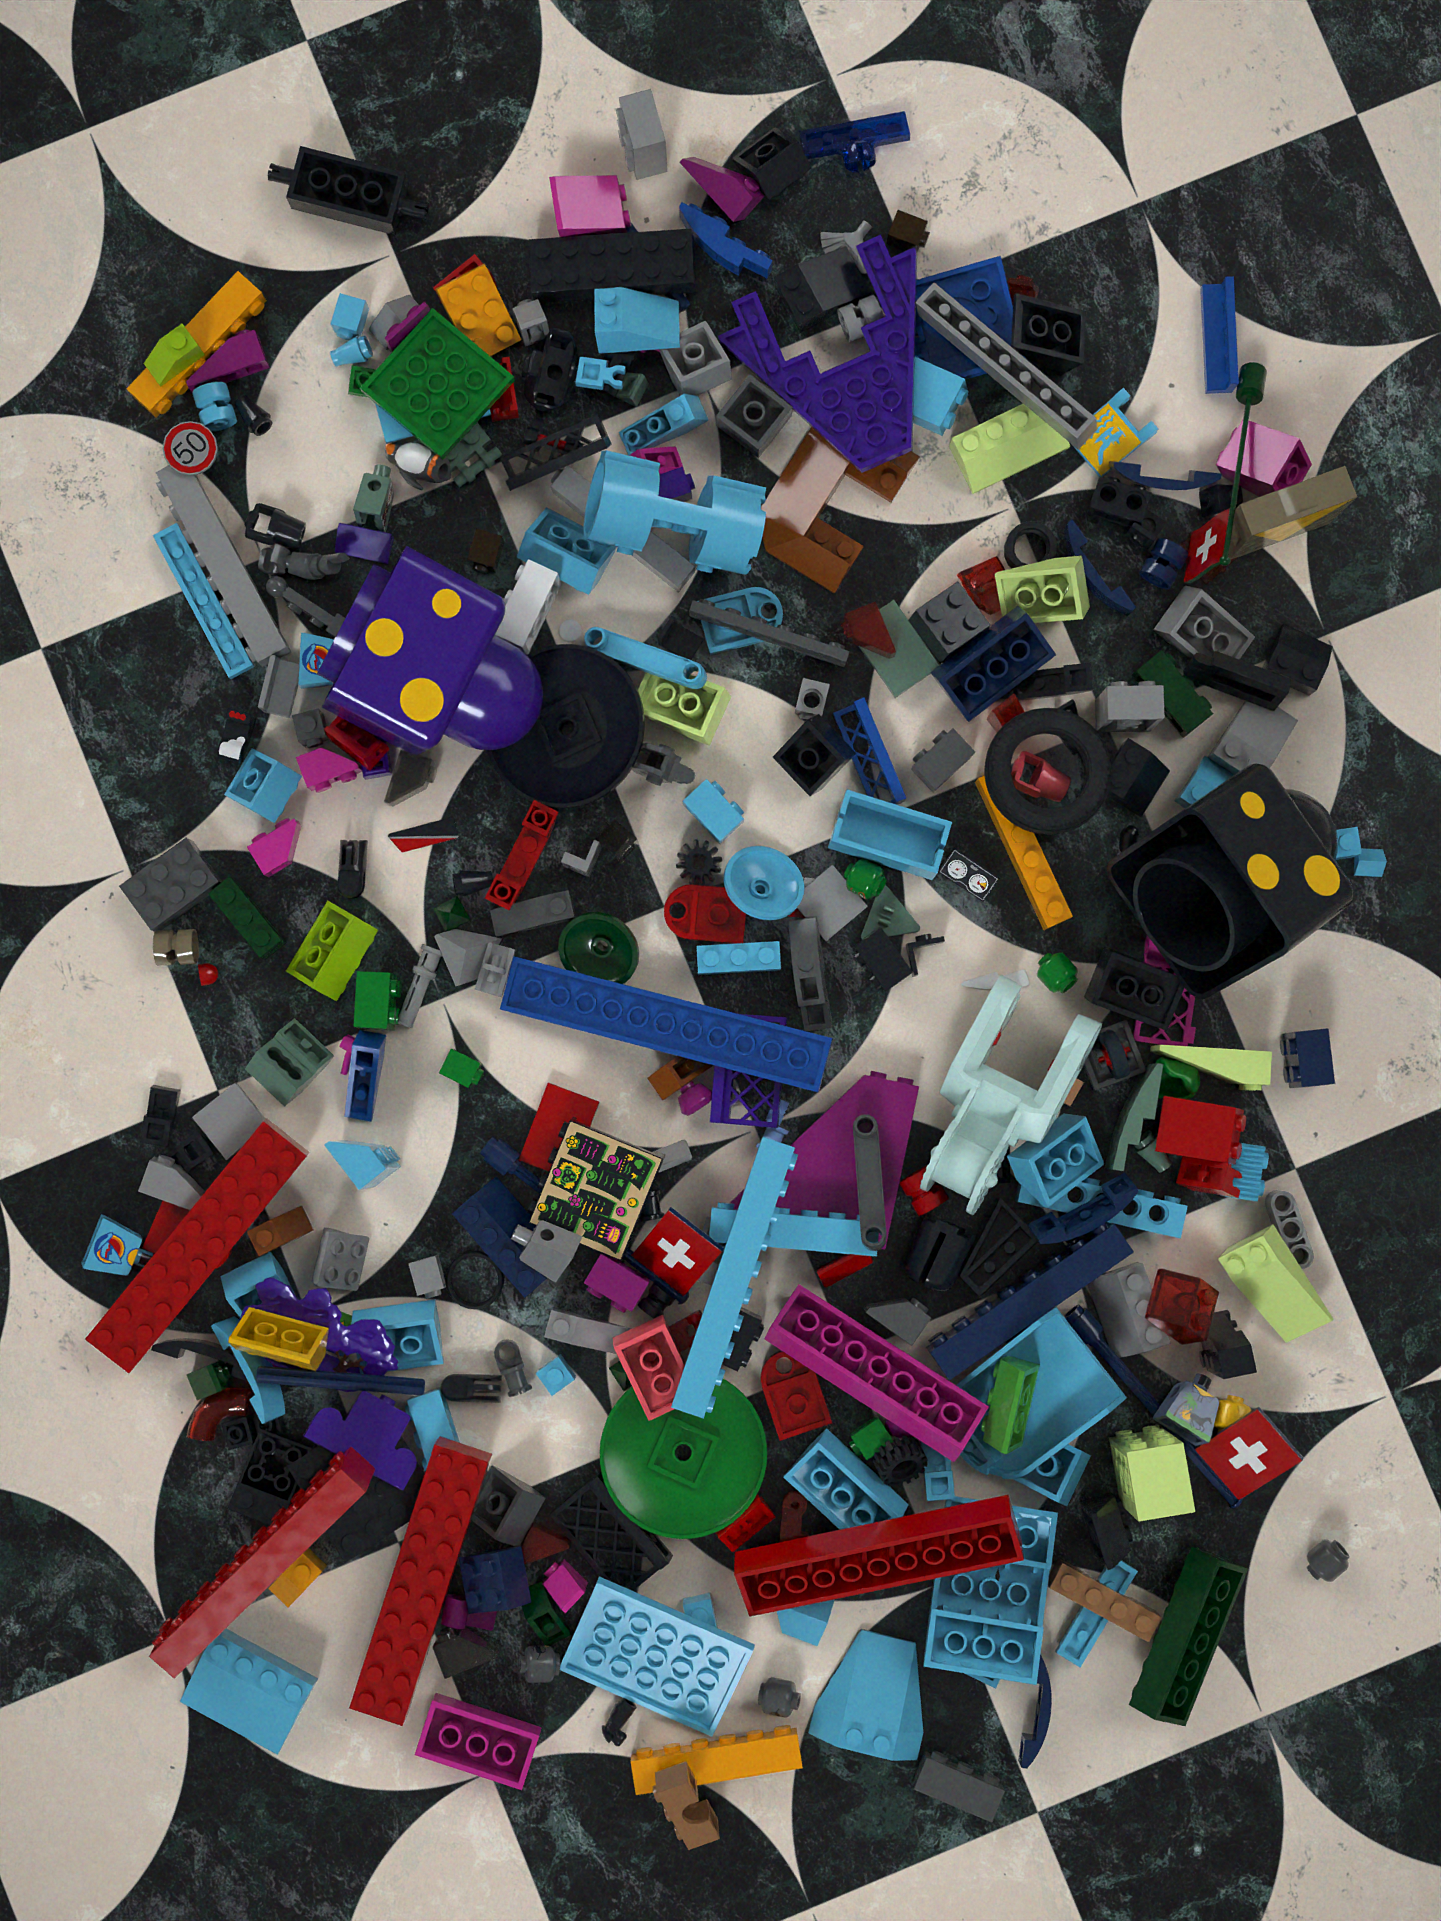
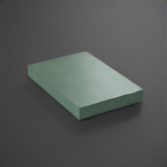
(912, 657)

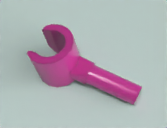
(346, 1044)

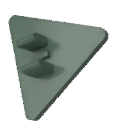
(890, 916)

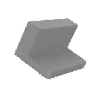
(279, 687)
(580, 865)

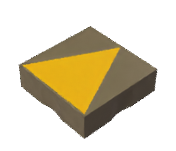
(1290, 511)

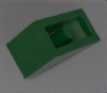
(545, 1615)

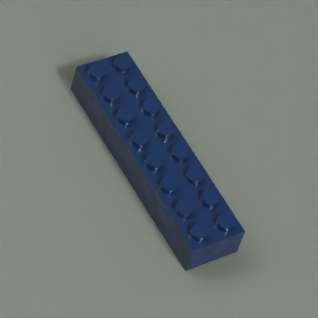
(1029, 1299)

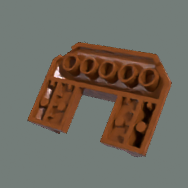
(799, 497)

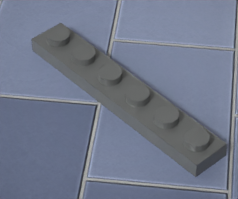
(758, 628)

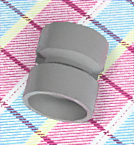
(855, 317)

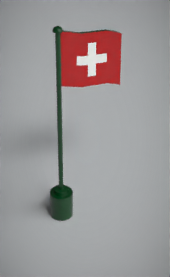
(1212, 541)

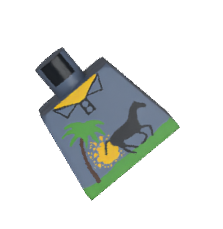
(1190, 1410)

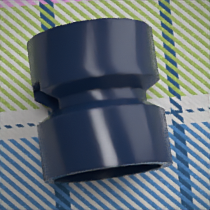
(1165, 560)

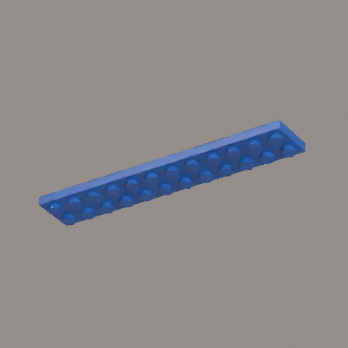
(666, 1024)

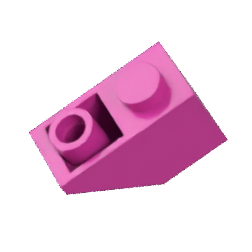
(324, 767)
(277, 848)

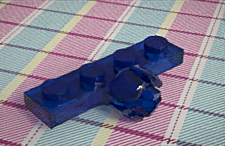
(855, 139)

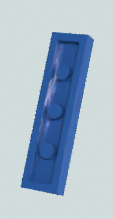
(1219, 337)
(876, 746)

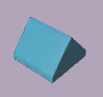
(1370, 863)

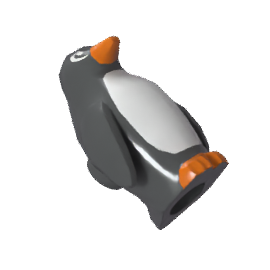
(418, 463)

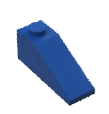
(364, 1074)

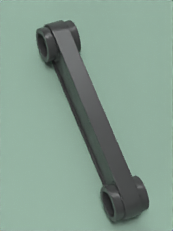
(869, 1182)

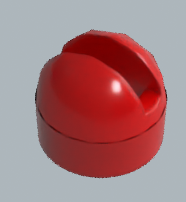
(208, 973)

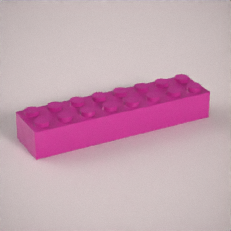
(876, 1373)

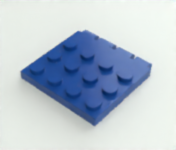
(981, 291)

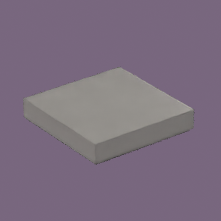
(830, 903)
(229, 1120)

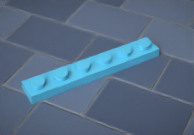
(203, 601)

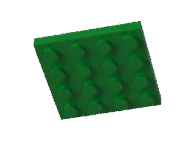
(437, 383)

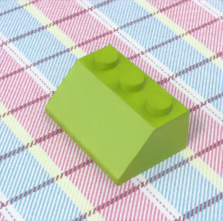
(332, 951)

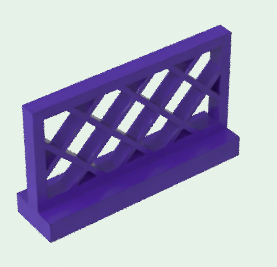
(723, 1090)

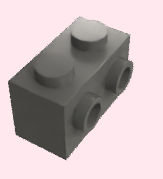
(942, 759)

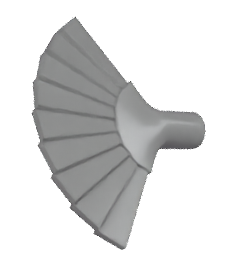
(833, 241)

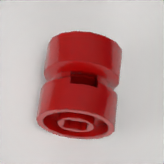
(922, 1200)

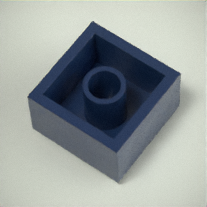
(1307, 1058)
(495, 1580)

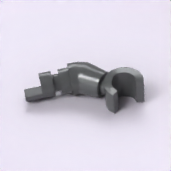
(300, 564)

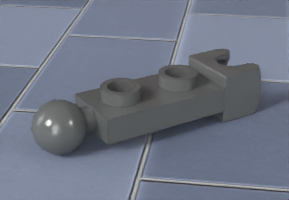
(277, 587)

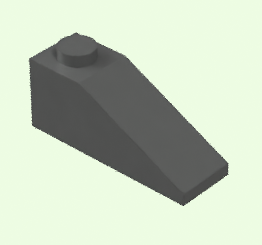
(533, 913)

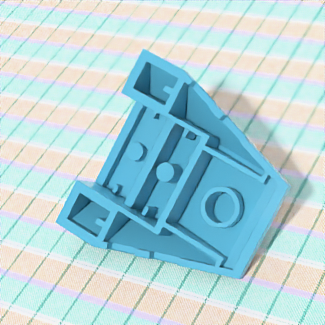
(873, 1700)

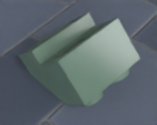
(289, 1062)

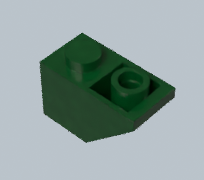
(210, 1379)

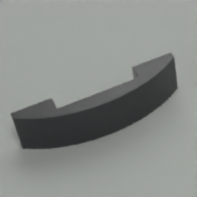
(1054, 683)
(176, 1349)

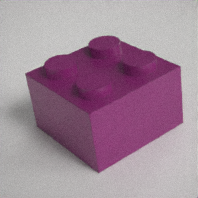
(616, 1282)

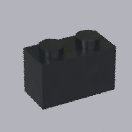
(881, 959)

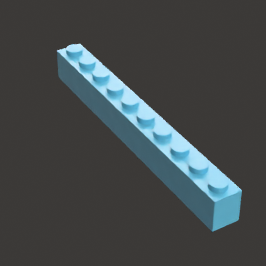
(733, 1277)

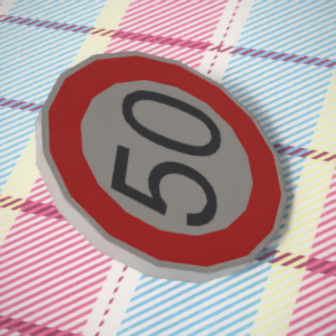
(190, 448)

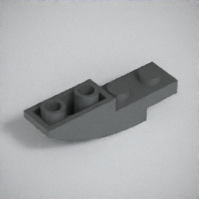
(809, 973)

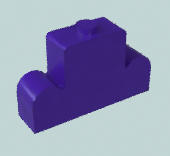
(373, 1431)

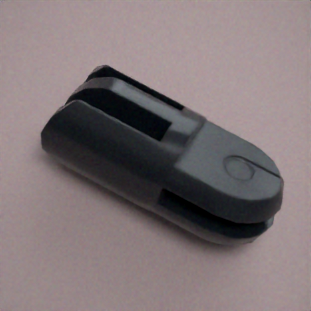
(352, 868)
(462, 1388)

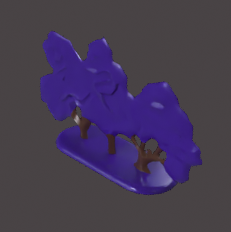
(363, 1337)

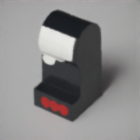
(236, 736)

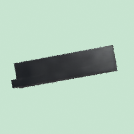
(561, 461)

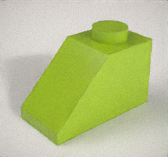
(173, 355)

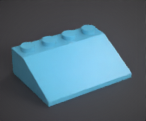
(248, 1690)

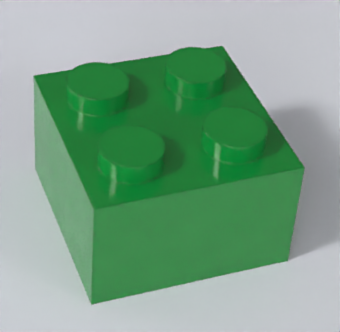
(376, 1000)

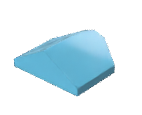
(806, 1621)

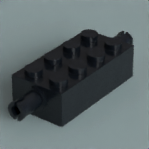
(347, 190)

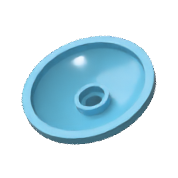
(767, 872)

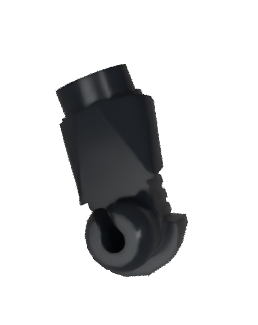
(619, 1716)

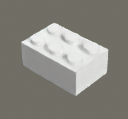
(528, 604)

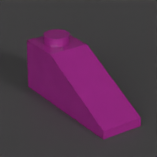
(730, 190)
(233, 360)

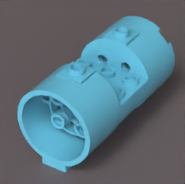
(626, 504)

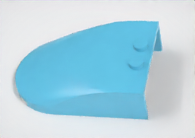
(1067, 1397)

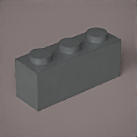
(958, 1785)

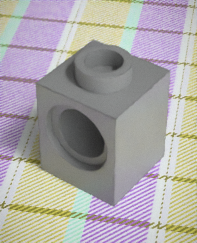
(811, 688)
(428, 1276)

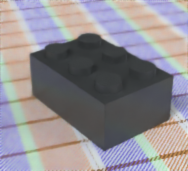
(171, 885)

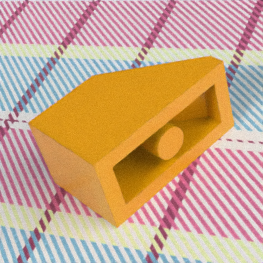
(297, 1577)

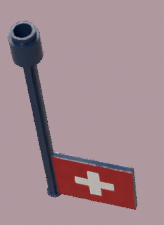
(670, 1255)
(1236, 1457)

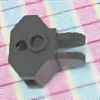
(663, 766)

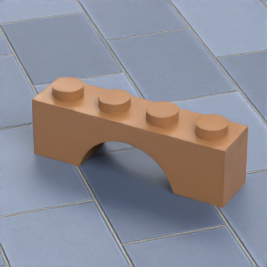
(1102, 1600)

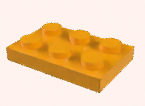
(479, 310)

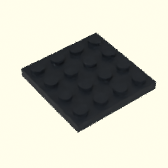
(373, 1515)

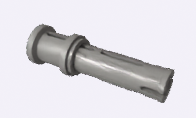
(424, 972)

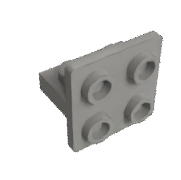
(340, 1260)

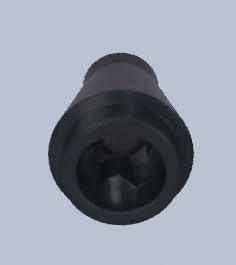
(254, 417)
(471, 881)

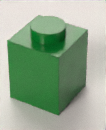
(462, 1069)
(869, 1438)

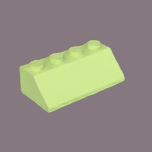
(1004, 447)

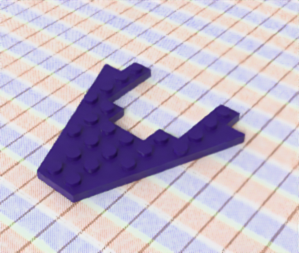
(865, 402)

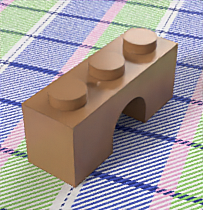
(679, 1793)

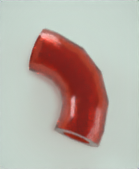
(216, 1408)

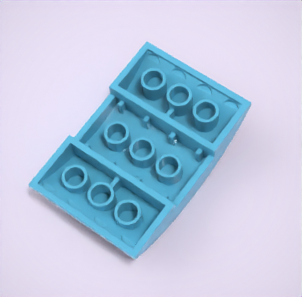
(995, 1624)

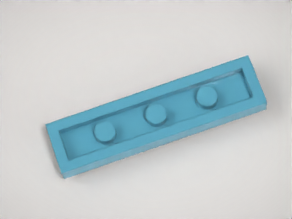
(1088, 1625)

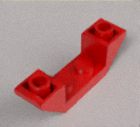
(523, 856)

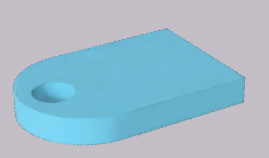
(749, 603)

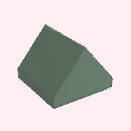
(633, 388)

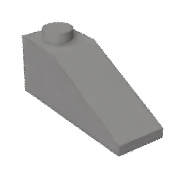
(170, 1183)
(582, 1330)

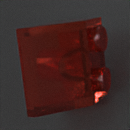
(1182, 1306)

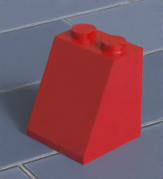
(1200, 1130)

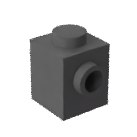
(310, 728)

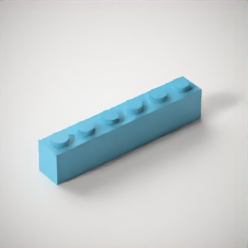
(801, 1231)

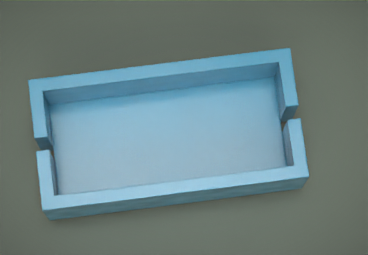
(890, 835)

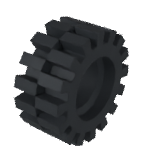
(900, 1461)

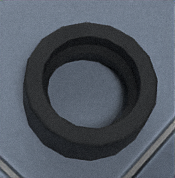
(1029, 527)

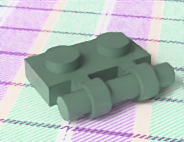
(472, 444)

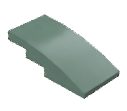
(1139, 1105)

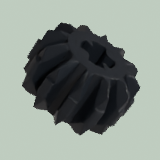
(708, 863)

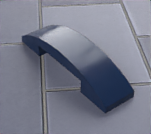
(1195, 478)
(1117, 599)
(1087, 1217)
(1032, 1743)

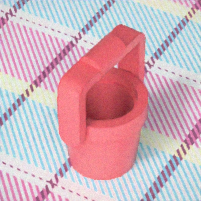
(1044, 781)

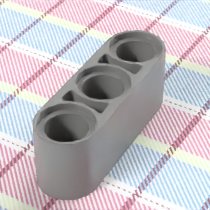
(1290, 1213)

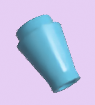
(353, 351)

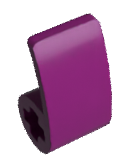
(456, 1615)

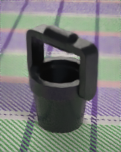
(282, 528)

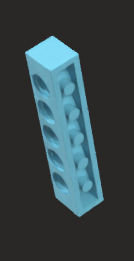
(1169, 1223)

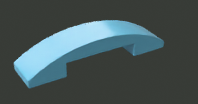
(268, 1398)
(937, 1475)

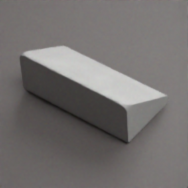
(675, 1154)

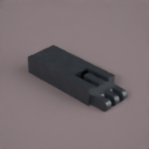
(1239, 679)

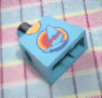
(312, 653)
(114, 1248)

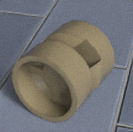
(175, 947)

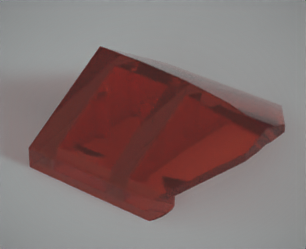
(981, 584)

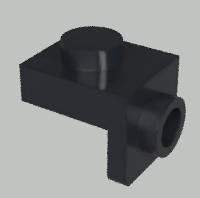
(1217, 499)

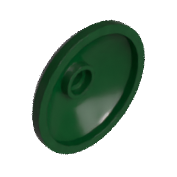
(583, 952)

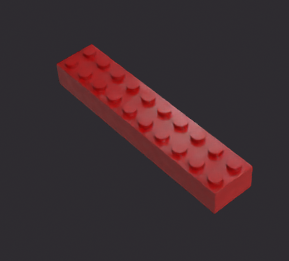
(197, 1245)
(878, 1555)
(261, 1561)
(420, 1580)

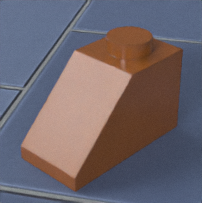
(676, 1075)
(280, 1230)

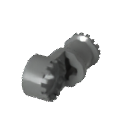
(512, 1369)

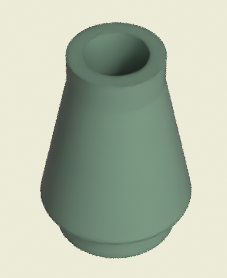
(1147, 1150)

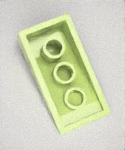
(1234, 1066)
(1275, 1284)

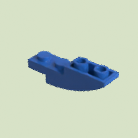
(713, 237)

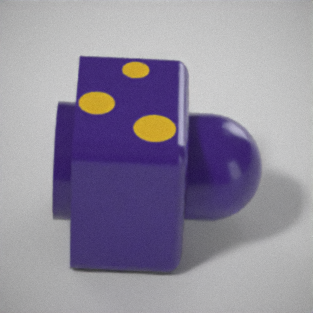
(427, 663)

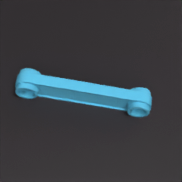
(646, 658)

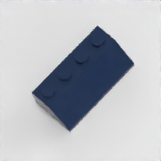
(993, 663)
(490, 1220)

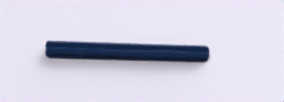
(340, 1380)

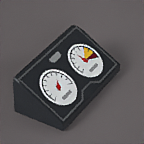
(968, 874)

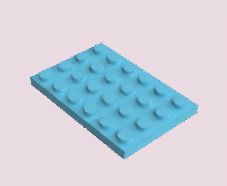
(656, 1656)

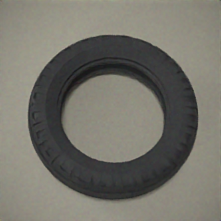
(1089, 745)

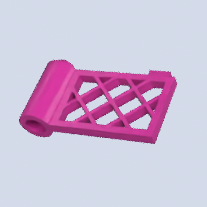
(1155, 958)

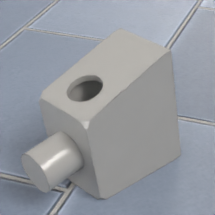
(547, 1248)

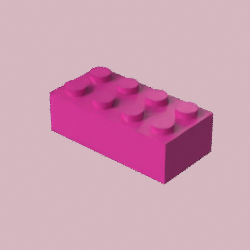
(478, 1741)

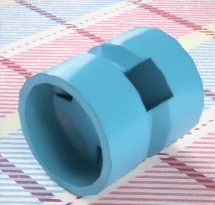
(214, 406)

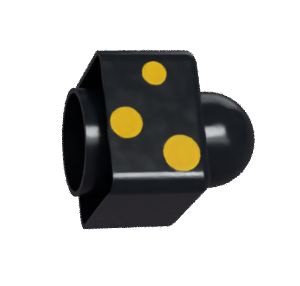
(1234, 879)

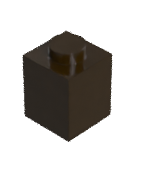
(908, 232)
(485, 551)

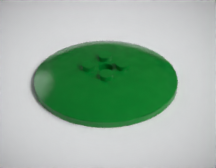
(684, 1495)

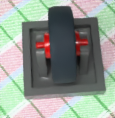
(1113, 1056)

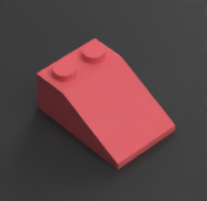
(651, 1364)

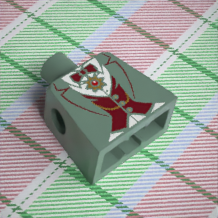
(374, 499)

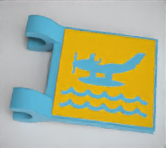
(1114, 436)

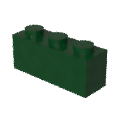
(1181, 702)
(247, 918)

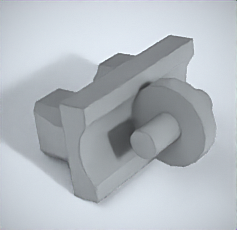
(495, 969)

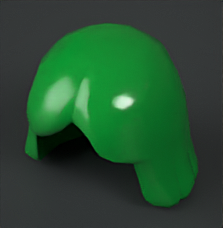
(1178, 1079)

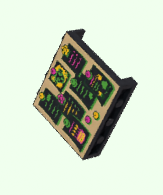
(596, 1187)

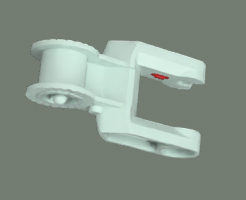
(995, 1108)

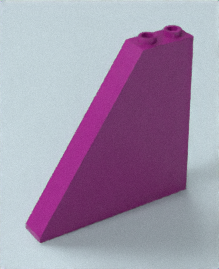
(826, 1165)

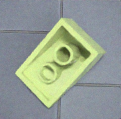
(1045, 589)
(683, 709)

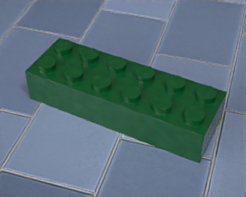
(1188, 1637)

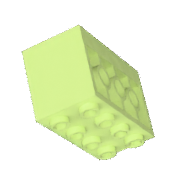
(1151, 1473)

